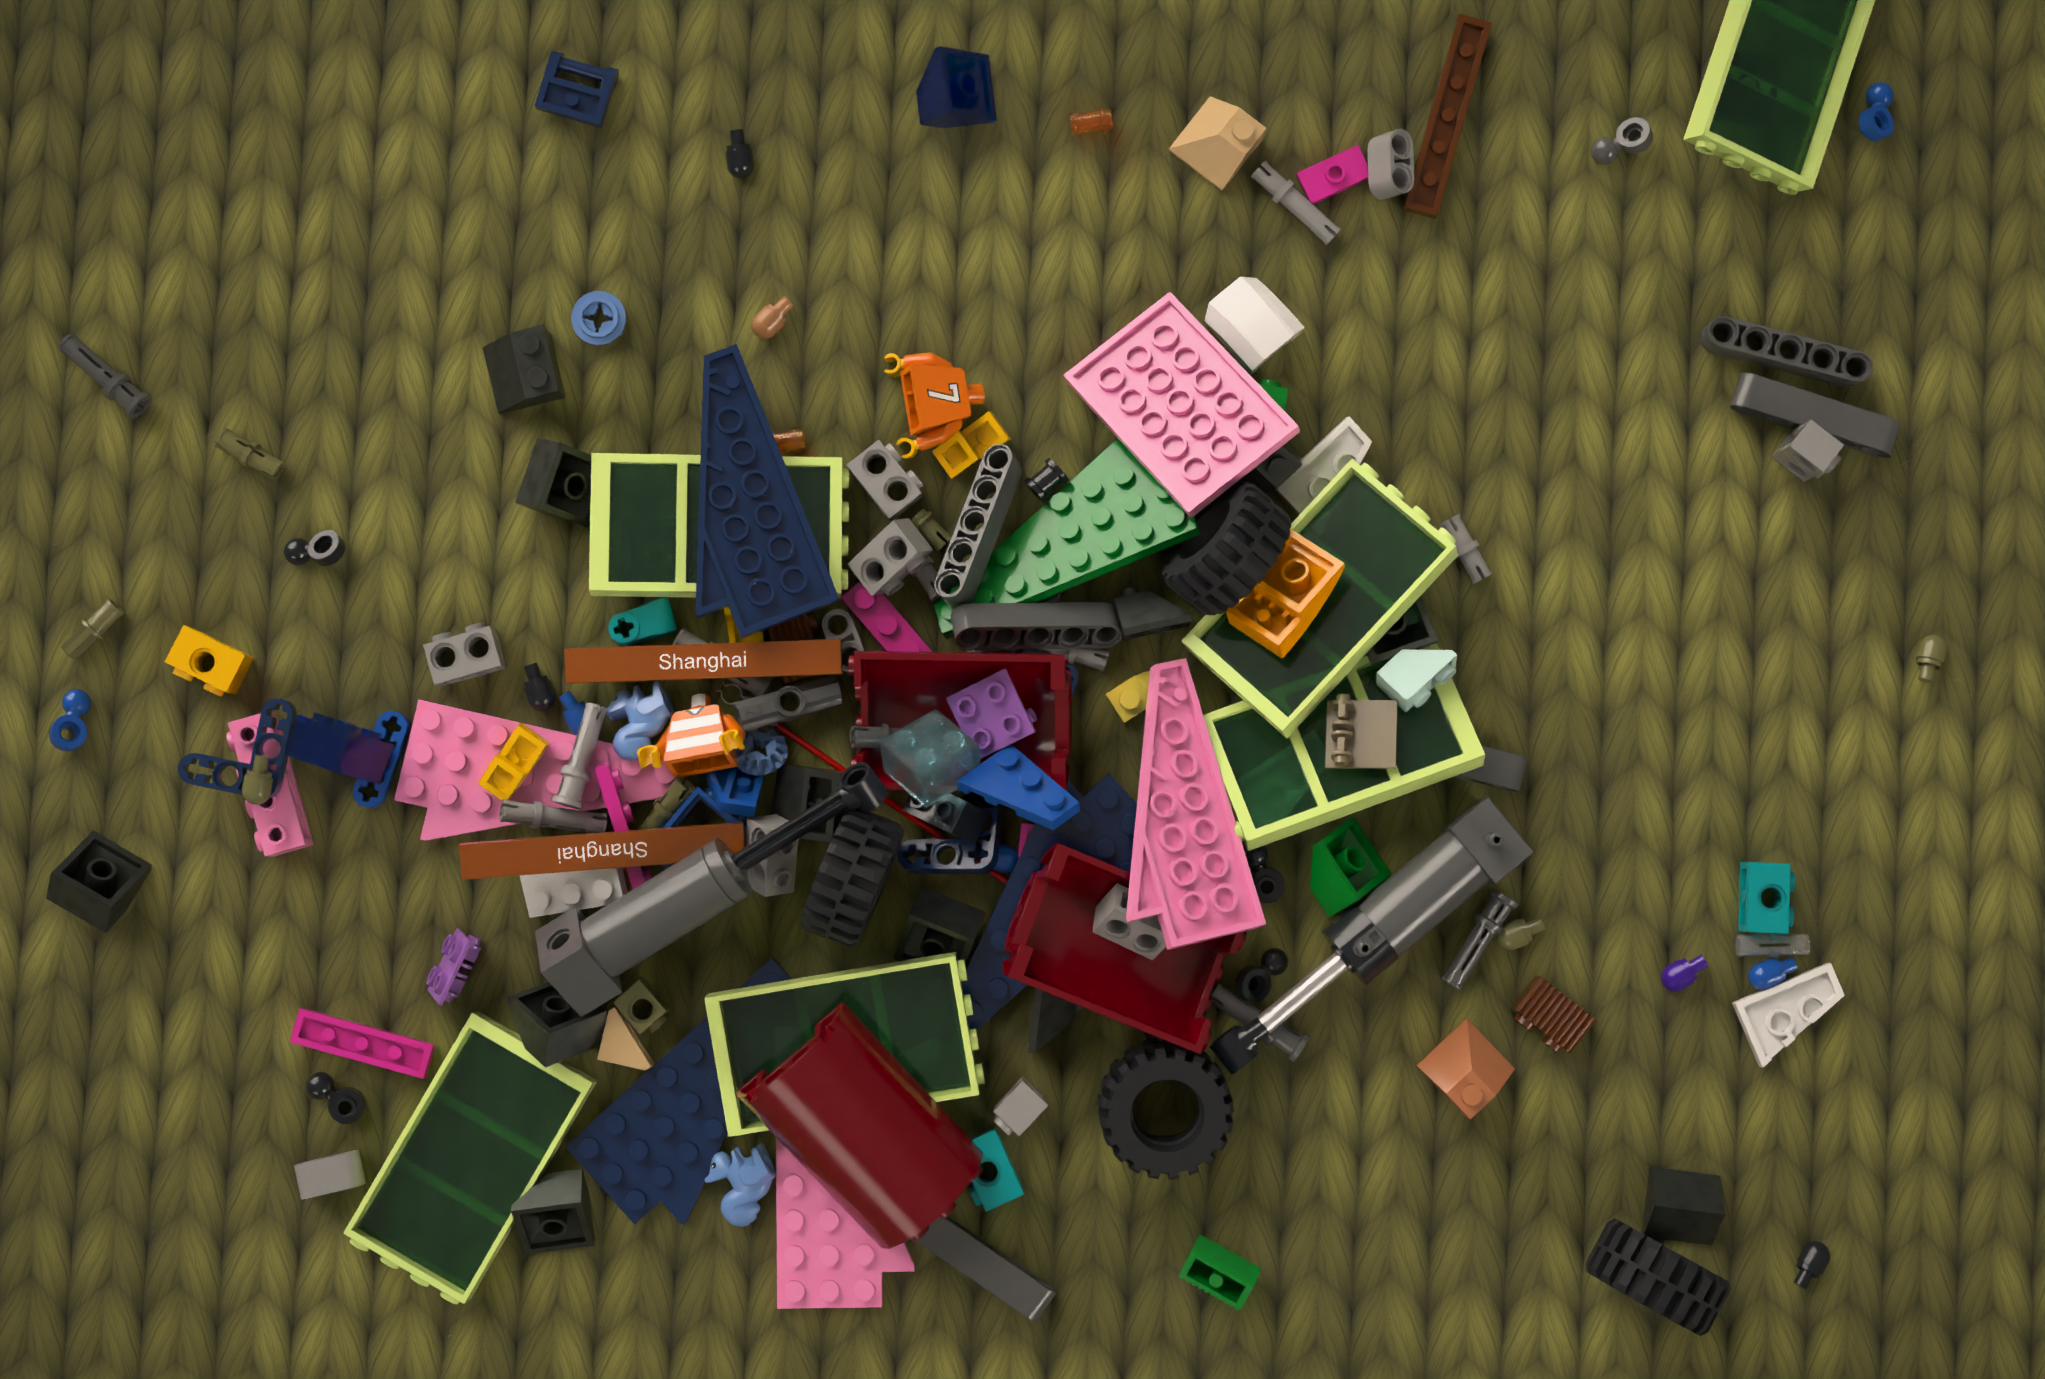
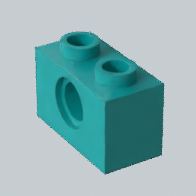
(1752, 914)
(1005, 1184)

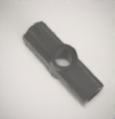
(809, 697)

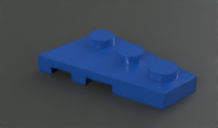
(1022, 786)

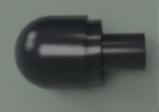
(739, 155)
(538, 689)
(1811, 1263)

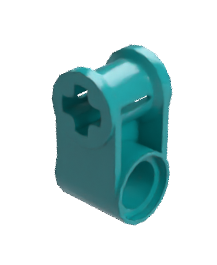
(650, 622)

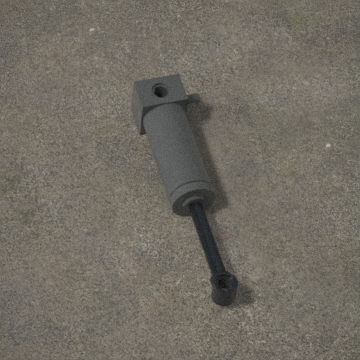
(589, 953)

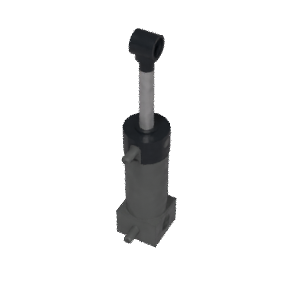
(1371, 936)

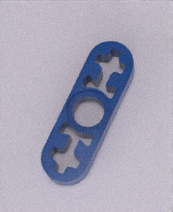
(400, 738)

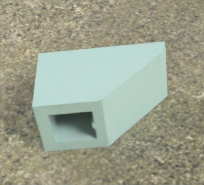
(1414, 673)

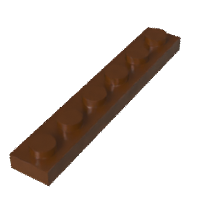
(1447, 115)

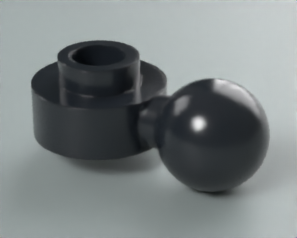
(324, 548)
(1257, 861)
(1273, 962)
(321, 1086)

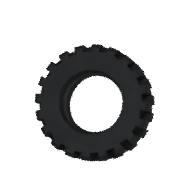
(1235, 550)
(852, 877)
(1173, 1152)
(1657, 1277)

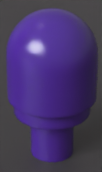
(1682, 973)

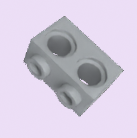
(1809, 451)
(878, 485)
(886, 550)
(466, 663)
(777, 872)
(1138, 936)
(1019, 1107)

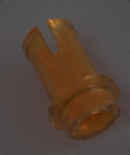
(1091, 121)
(791, 440)

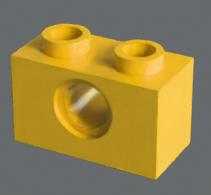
(229, 665)

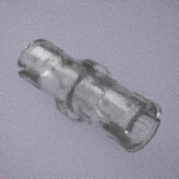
(1795, 945)

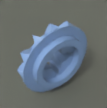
(588, 306)
(755, 762)

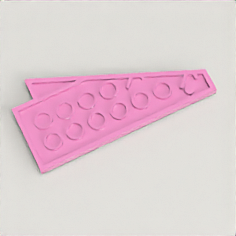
(454, 748)
(1185, 846)
(822, 1249)

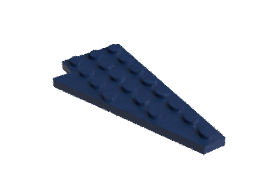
(751, 525)
(1099, 830)
(664, 1127)

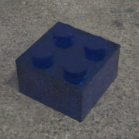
(339, 747)

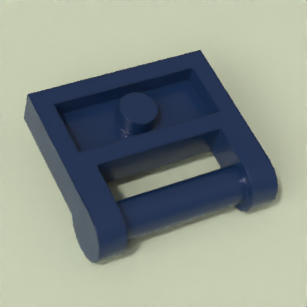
(574, 99)

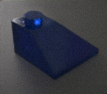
(956, 90)

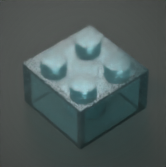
(929, 757)

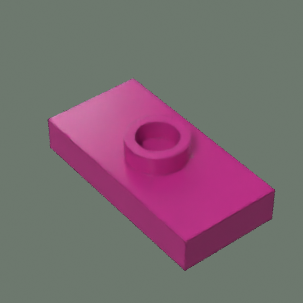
(1333, 175)

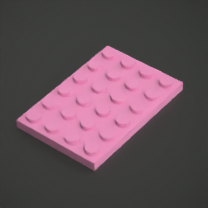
(1181, 404)

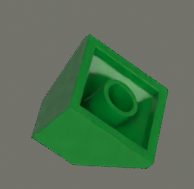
(1345, 867)

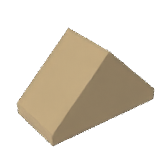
(621, 1043)

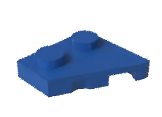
(735, 791)

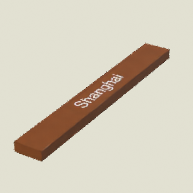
(703, 661)
(592, 850)

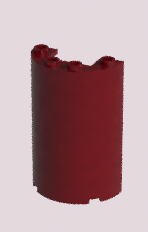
(907, 685)
(1059, 954)
(866, 1130)

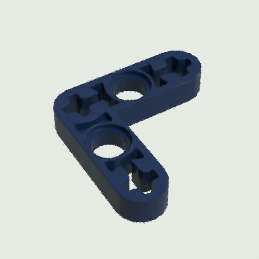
(262, 736)
(965, 851)

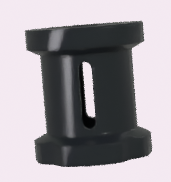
(1046, 480)

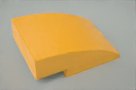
(1288, 596)

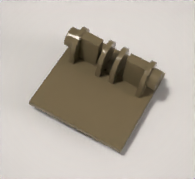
(1361, 733)

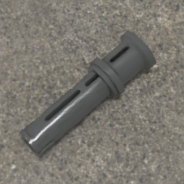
(115, 385)
(1487, 924)
(1282, 1037)

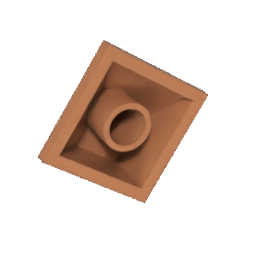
(1466, 1069)

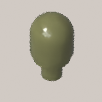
(1931, 656)
(257, 781)
(1518, 933)

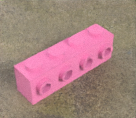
(282, 818)

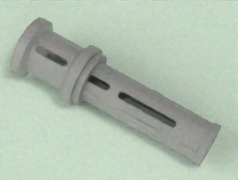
(576, 772)

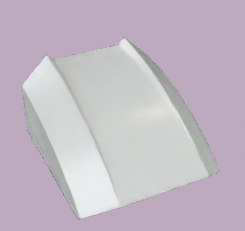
(1251, 322)

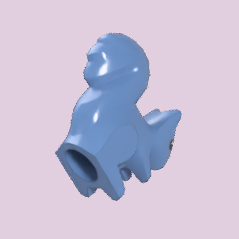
(646, 718)
(750, 1182)

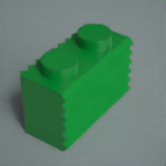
(1219, 1272)

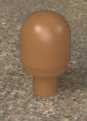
(770, 319)

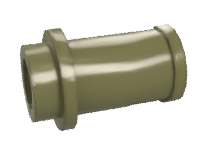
(931, 529)

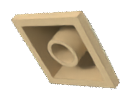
(1218, 141)

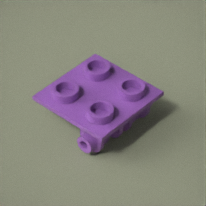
(992, 713)
(442, 978)

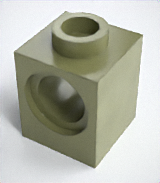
(627, 1006)

